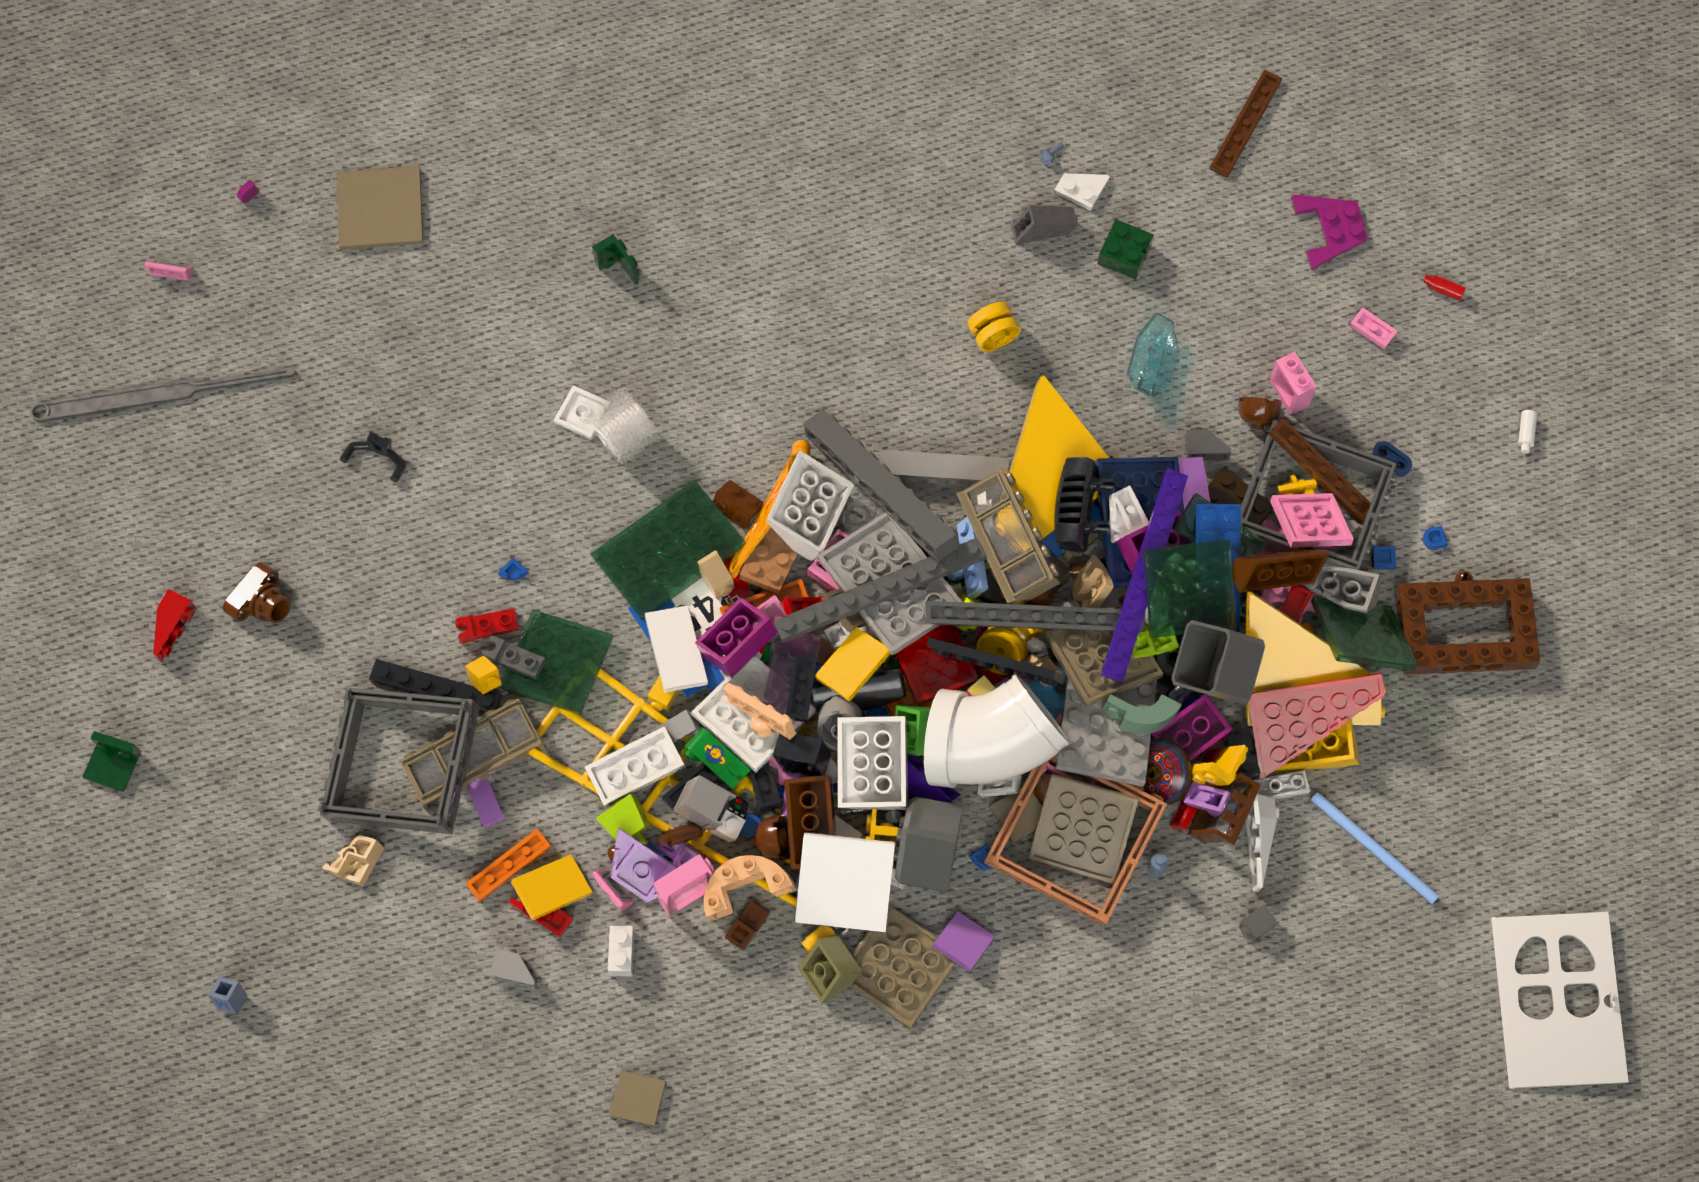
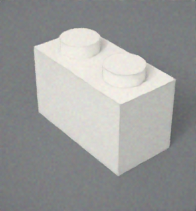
(621, 951)

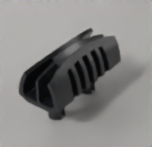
(1075, 504)
(879, 690)

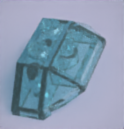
(1154, 356)

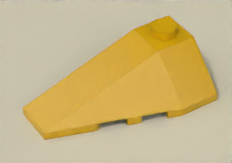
(1333, 751)

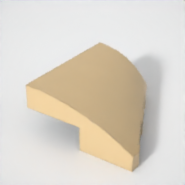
(356, 860)

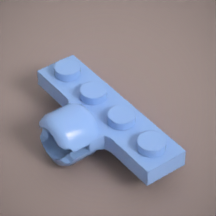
(975, 574)

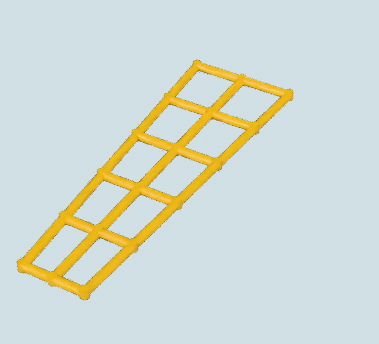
(613, 742)

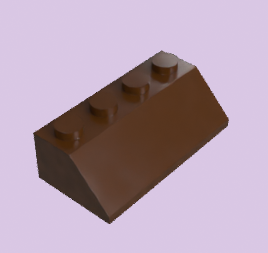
(1278, 569)
(808, 811)

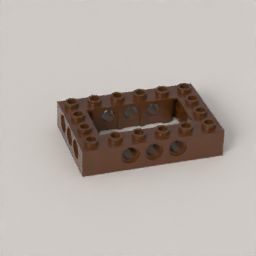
(1519, 654)

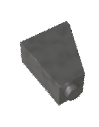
(1044, 223)

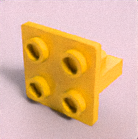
(884, 832)

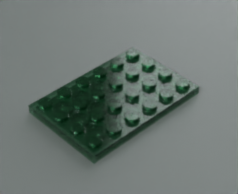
(662, 549)

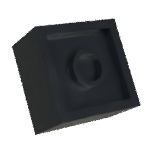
(802, 755)

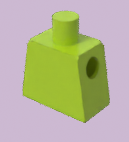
(628, 816)

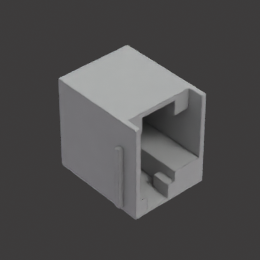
(702, 802)

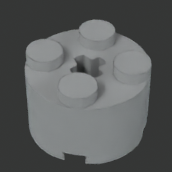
(828, 719)

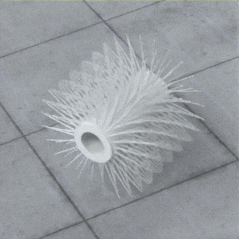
(619, 427)

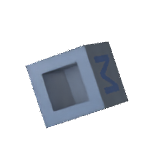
(228, 995)

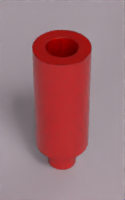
(1445, 286)

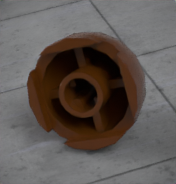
(1259, 411)
(772, 838)

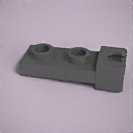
(515, 658)

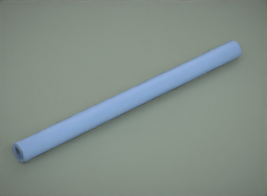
(1374, 847)

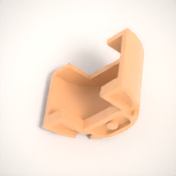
(739, 873)

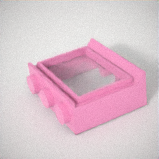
(684, 884)

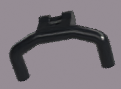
(380, 446)

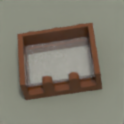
(1228, 824)

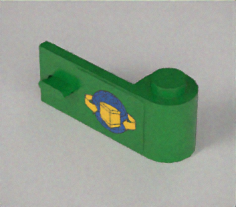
(716, 757)

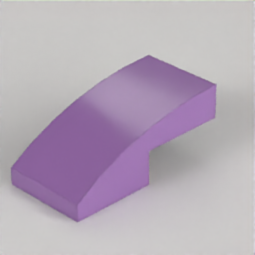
(485, 803)
(679, 853)

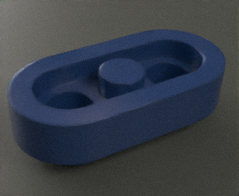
(1394, 455)

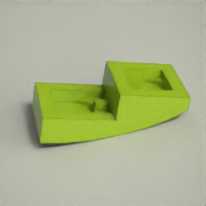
(1149, 646)

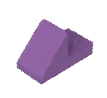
(1207, 798)

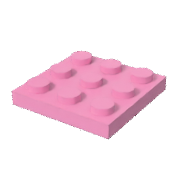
(1311, 520)

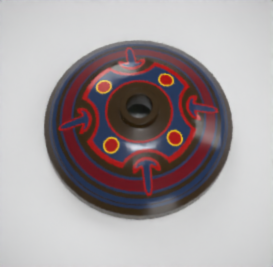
(1171, 770)

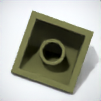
(829, 968)

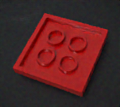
(928, 672)

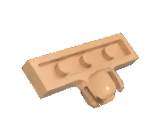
(763, 717)

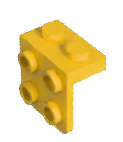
(1223, 770)

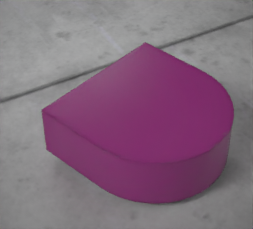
(247, 192)

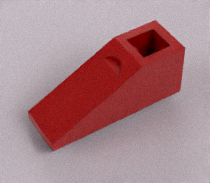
(170, 618)

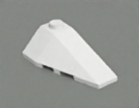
(1260, 832)

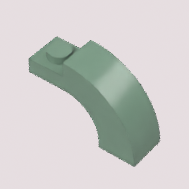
(1142, 719)

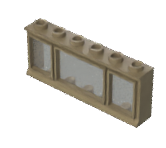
(1009, 538)
(496, 740)

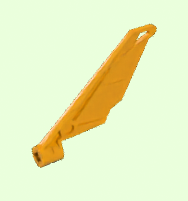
(760, 526)

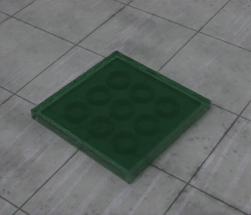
(1189, 585)
(1364, 637)
(571, 666)

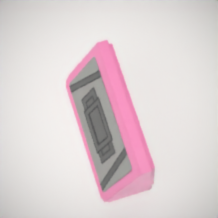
(169, 270)
(613, 889)

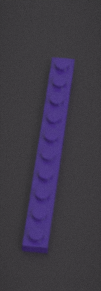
(1136, 597)

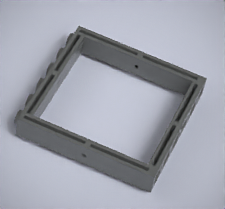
(1339, 454)
(345, 743)

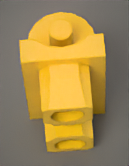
(1297, 486)

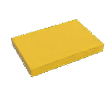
(852, 664)
(551, 887)

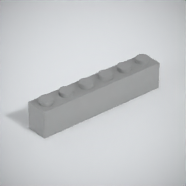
(941, 469)

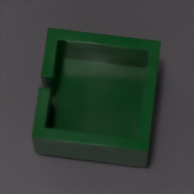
(1125, 249)

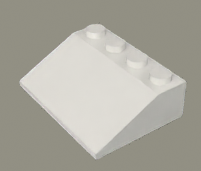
(808, 506)
(872, 763)

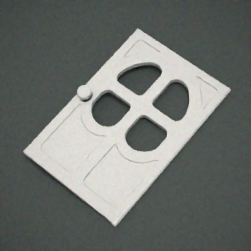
(1561, 1047)

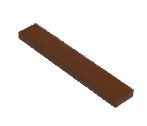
(1245, 123)
(1320, 469)

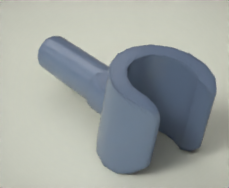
(1047, 157)

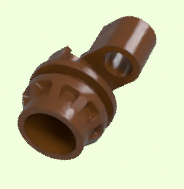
(258, 597)

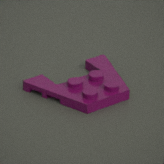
(1339, 222)

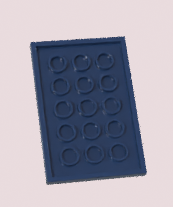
(1145, 479)

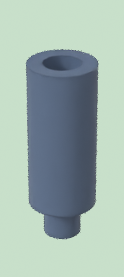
(1157, 865)

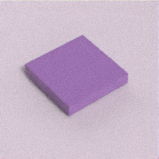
(963, 941)

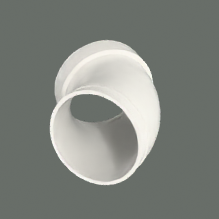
(988, 735)

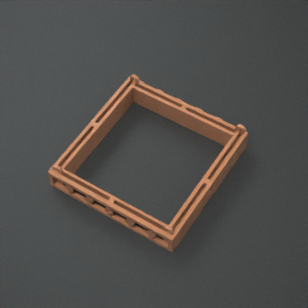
(1152, 803)

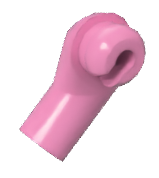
(773, 763)

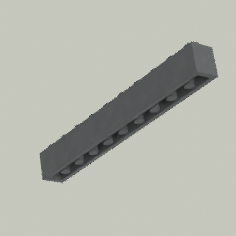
(881, 485)

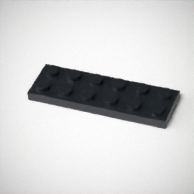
(989, 660)

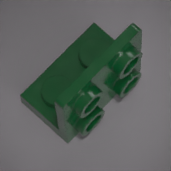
(611, 250)
(111, 761)

